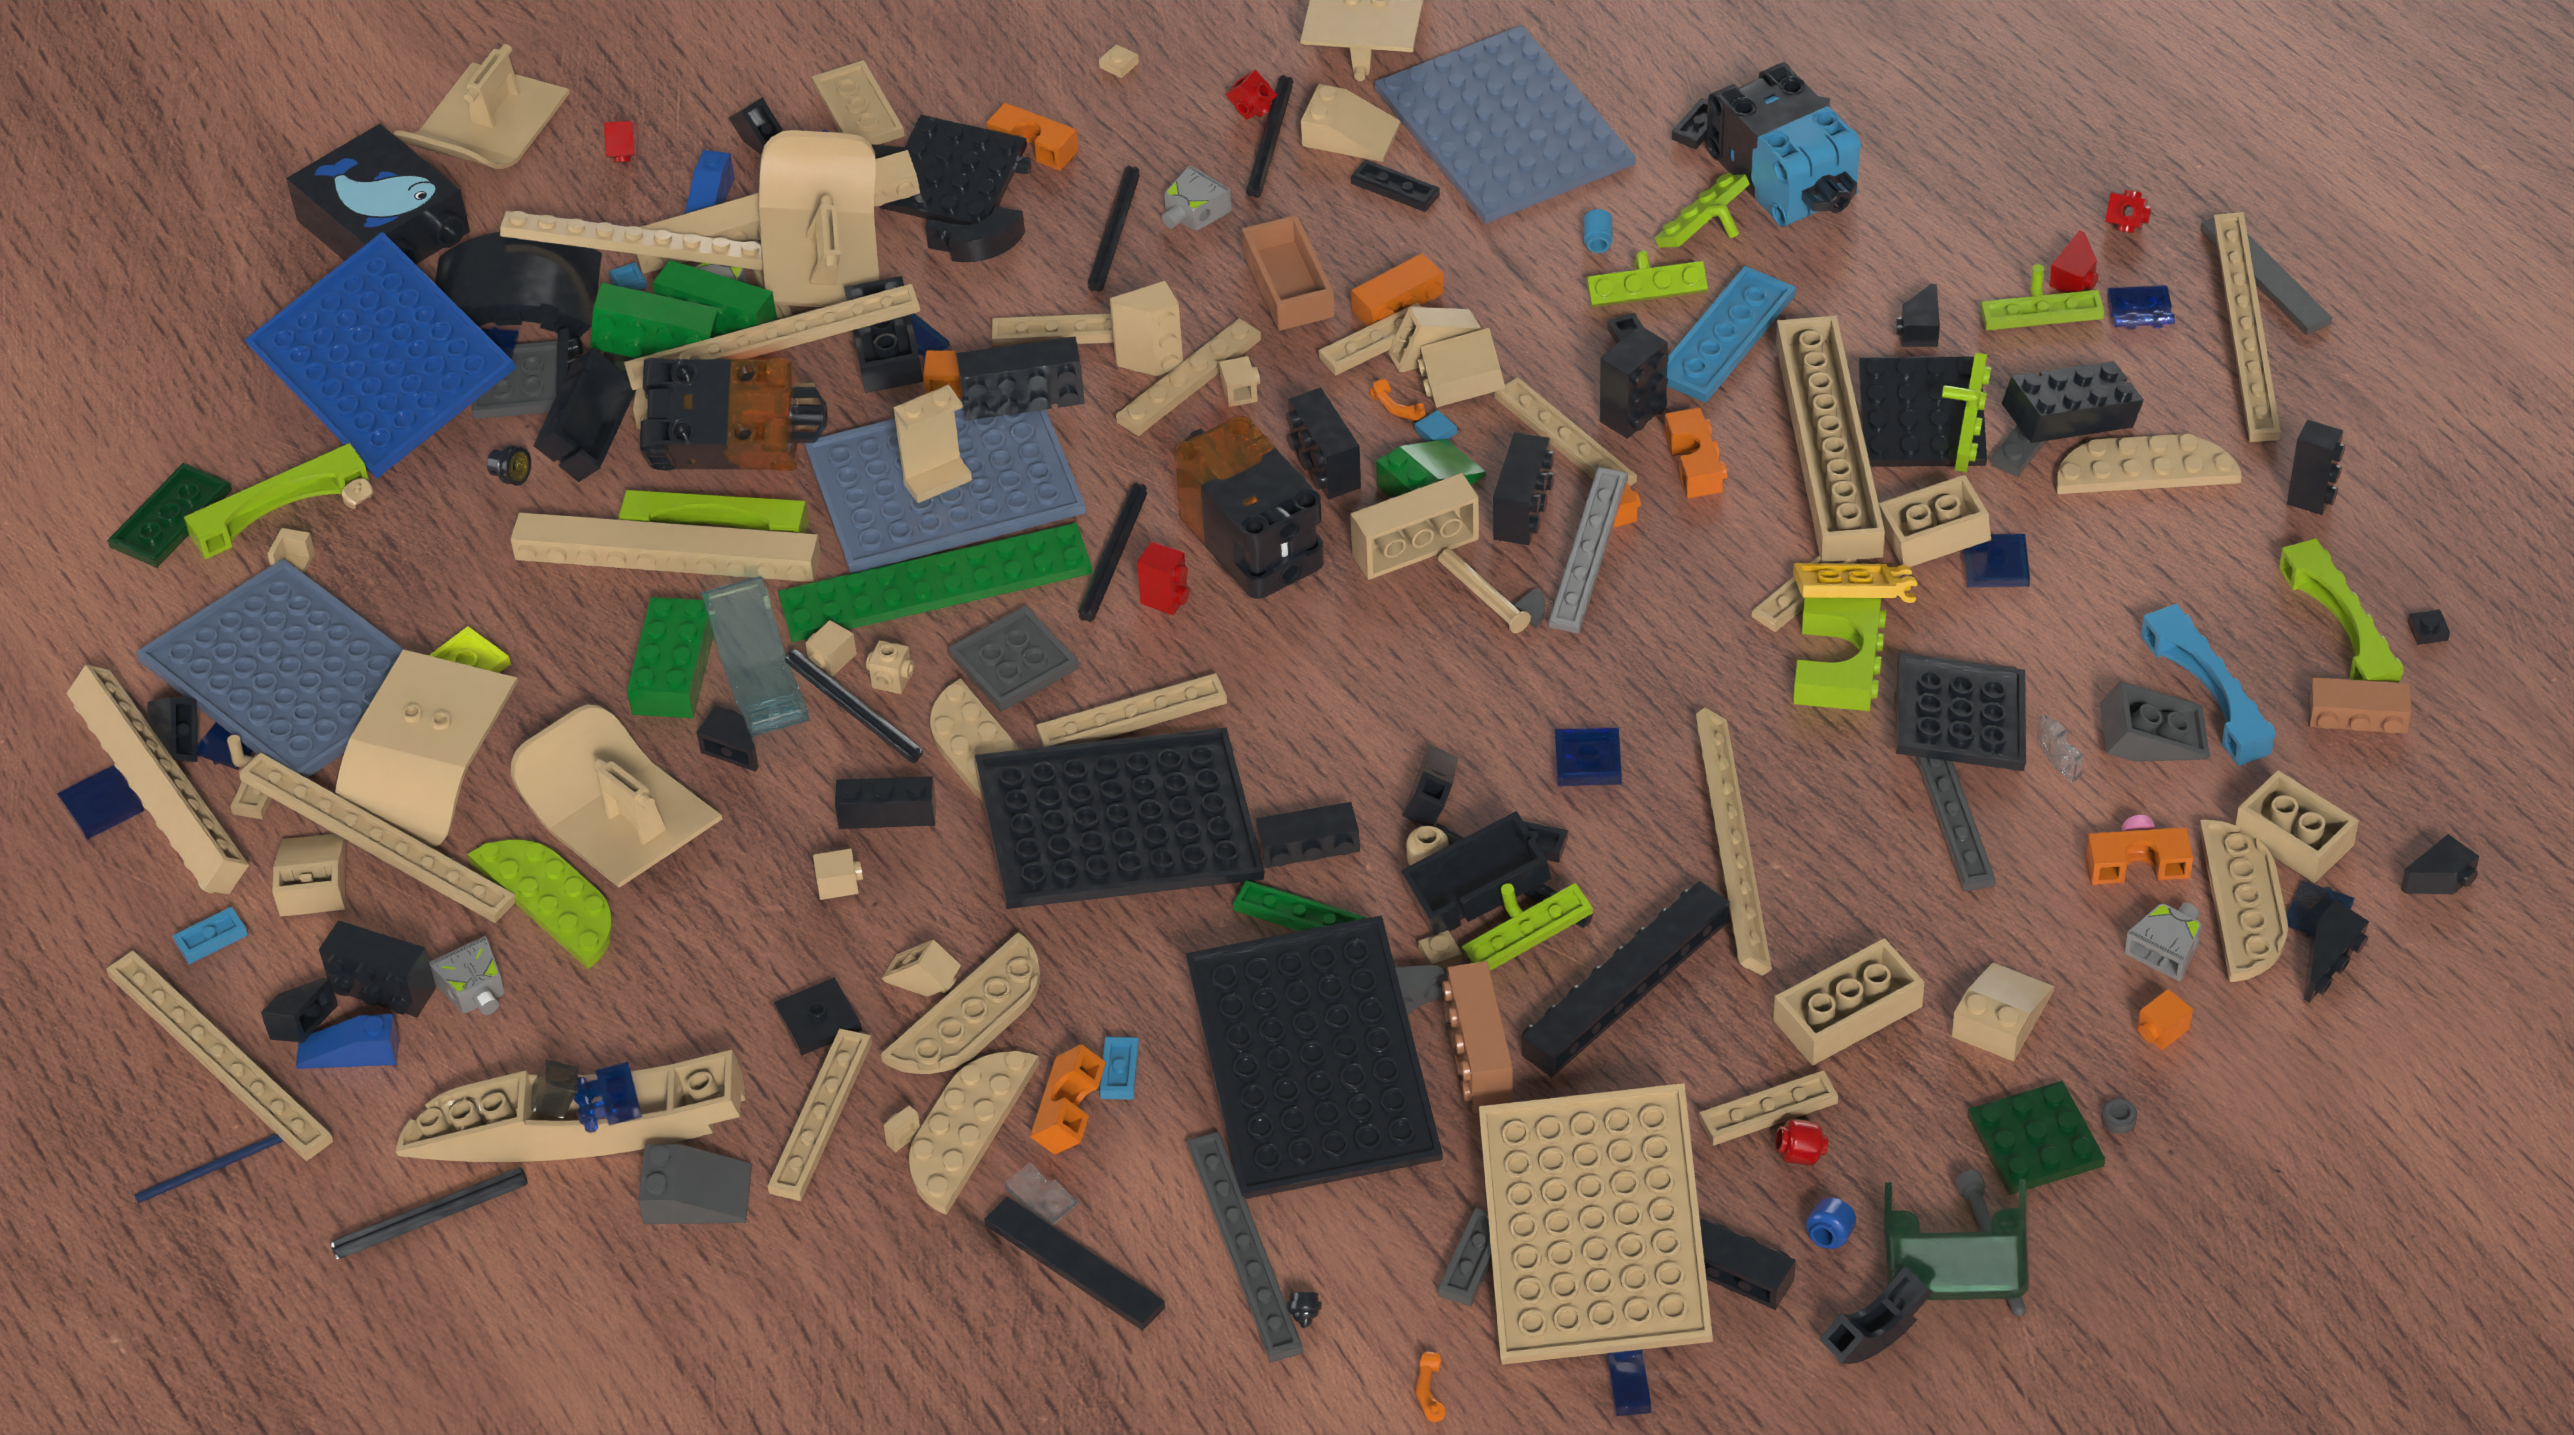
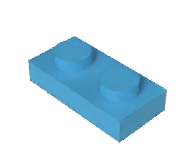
(210, 935)
(1120, 1068)

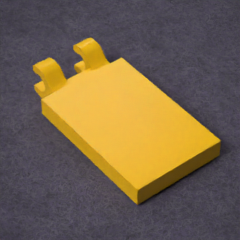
(1854, 581)

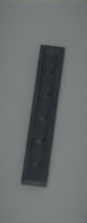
(1075, 1263)

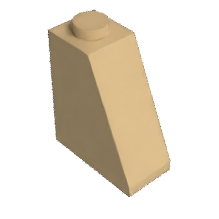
(1427, 326)

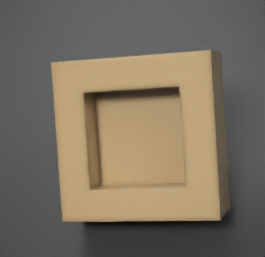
(1118, 61)
(1440, 950)
(901, 1128)

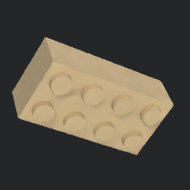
(1414, 526)
(1848, 1001)

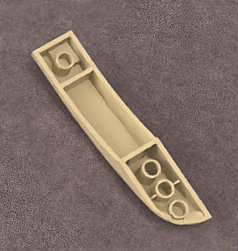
(496, 1120)

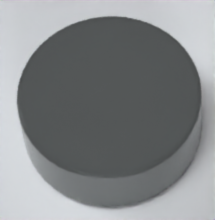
(2119, 1116)

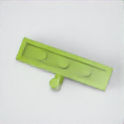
(1710, 204)
(1646, 282)
(2041, 308)
(1975, 401)
(1527, 927)

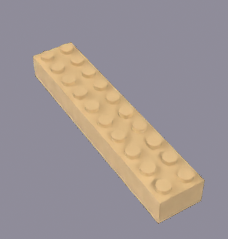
(1829, 439)

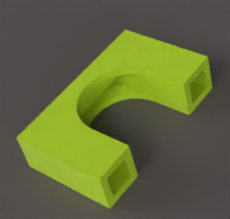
(1847, 682)

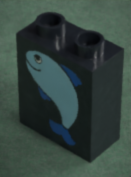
(378, 188)

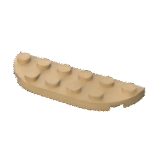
(2146, 464)
(964, 729)
(2245, 899)
(970, 1013)
(965, 1124)

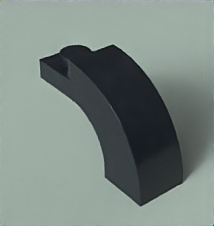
(978, 240)
(1881, 1323)

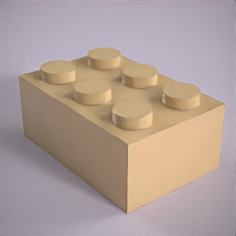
(1935, 521)
(2297, 826)

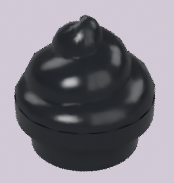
(1304, 1307)

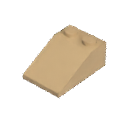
(1347, 125)
(2000, 1010)

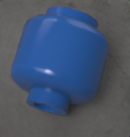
(1831, 1223)

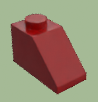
(621, 140)
(2075, 266)

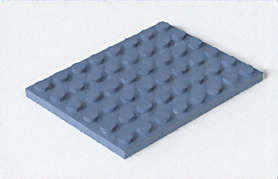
(1504, 124)
(1014, 486)
(278, 666)

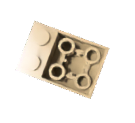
(310, 875)

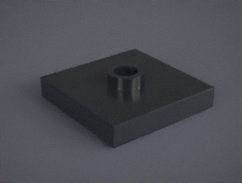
(816, 1015)

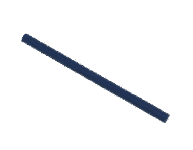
(208, 1168)

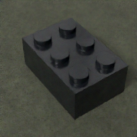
(1633, 382)
(1323, 443)
(1522, 489)
(377, 969)

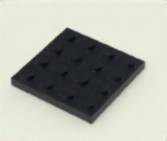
(958, 170)
(1907, 416)
(1961, 711)

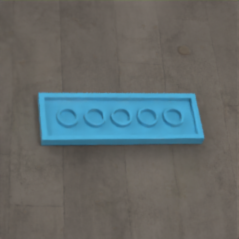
(1727, 333)

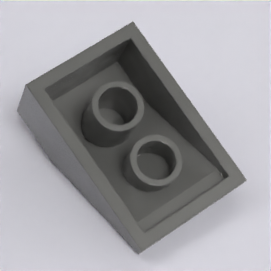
(2152, 726)
(692, 1186)

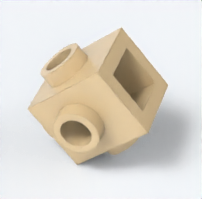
(890, 666)

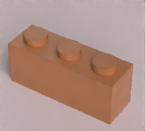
(2360, 705)

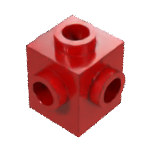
(1251, 95)
(2116, 211)

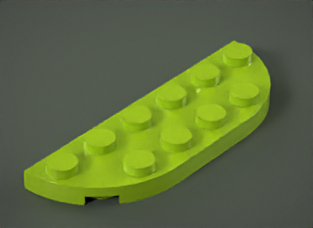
(550, 895)

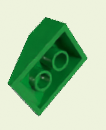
(1422, 465)

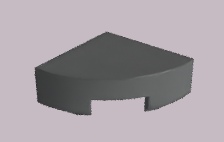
(1534, 605)

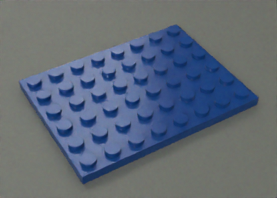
(380, 354)

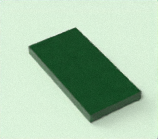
(160, 522)

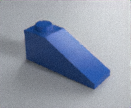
(710, 180)
(352, 1043)

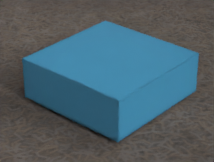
(628, 277)
(1435, 427)

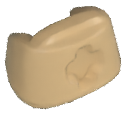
(356, 492)

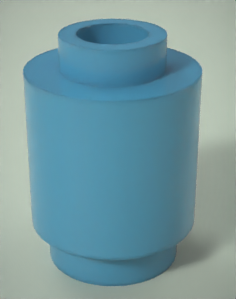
(1598, 230)

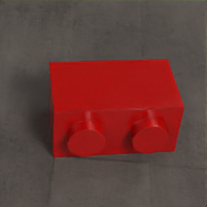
(1162, 578)

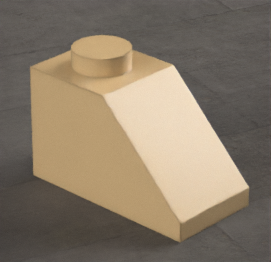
(923, 969)

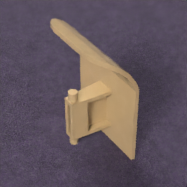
(1363, 27)
(489, 114)
(817, 216)
(419, 742)
(606, 795)

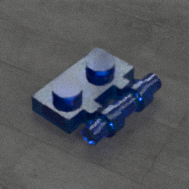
(2140, 306)
(618, 1097)

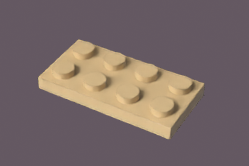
(858, 103)

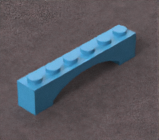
(2173, 636)

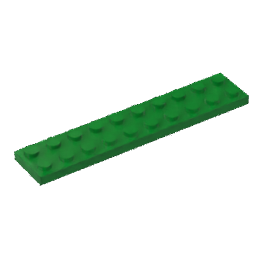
(936, 581)

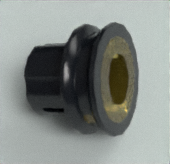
(510, 465)

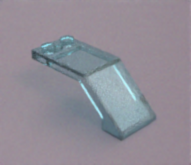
(754, 656)

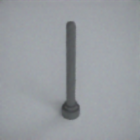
(1971, 1187)

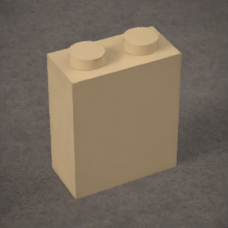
(1461, 368)

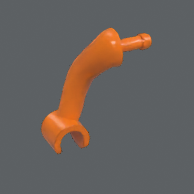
(1381, 390)
(1432, 1408)

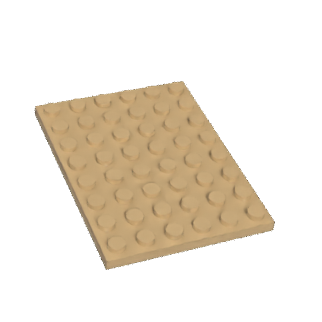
(1594, 1224)

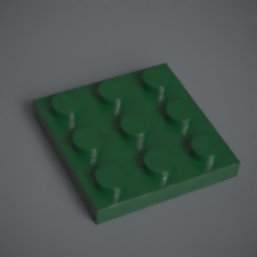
(2036, 1137)

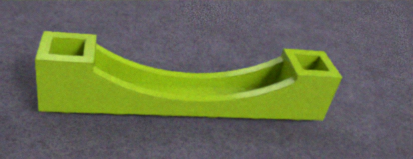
(715, 510)
(218, 524)
(2312, 571)

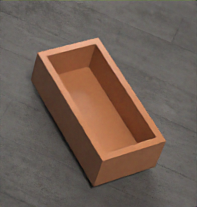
(1288, 272)
(1477, 1036)

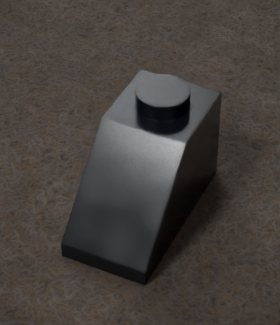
(756, 124)
(1920, 319)
(176, 726)
(727, 738)
(2441, 869)
(299, 1011)

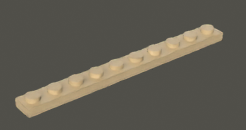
(631, 240)
(2246, 327)
(791, 330)
(377, 837)
(1733, 842)
(220, 1056)

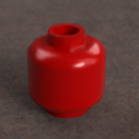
(1801, 1142)

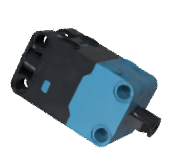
(1785, 144)

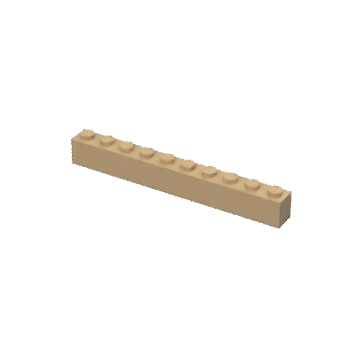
(740, 217)
(666, 547)
(157, 780)

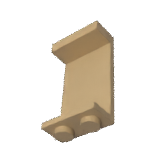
(930, 444)

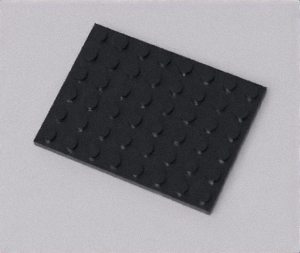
(1117, 818)
(1313, 1057)

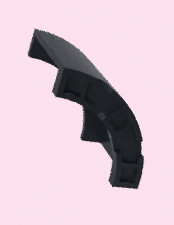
(522, 281)

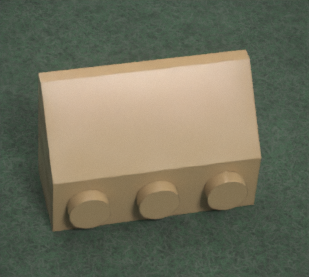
(1147, 330)

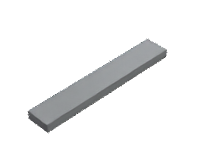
(1588, 550)

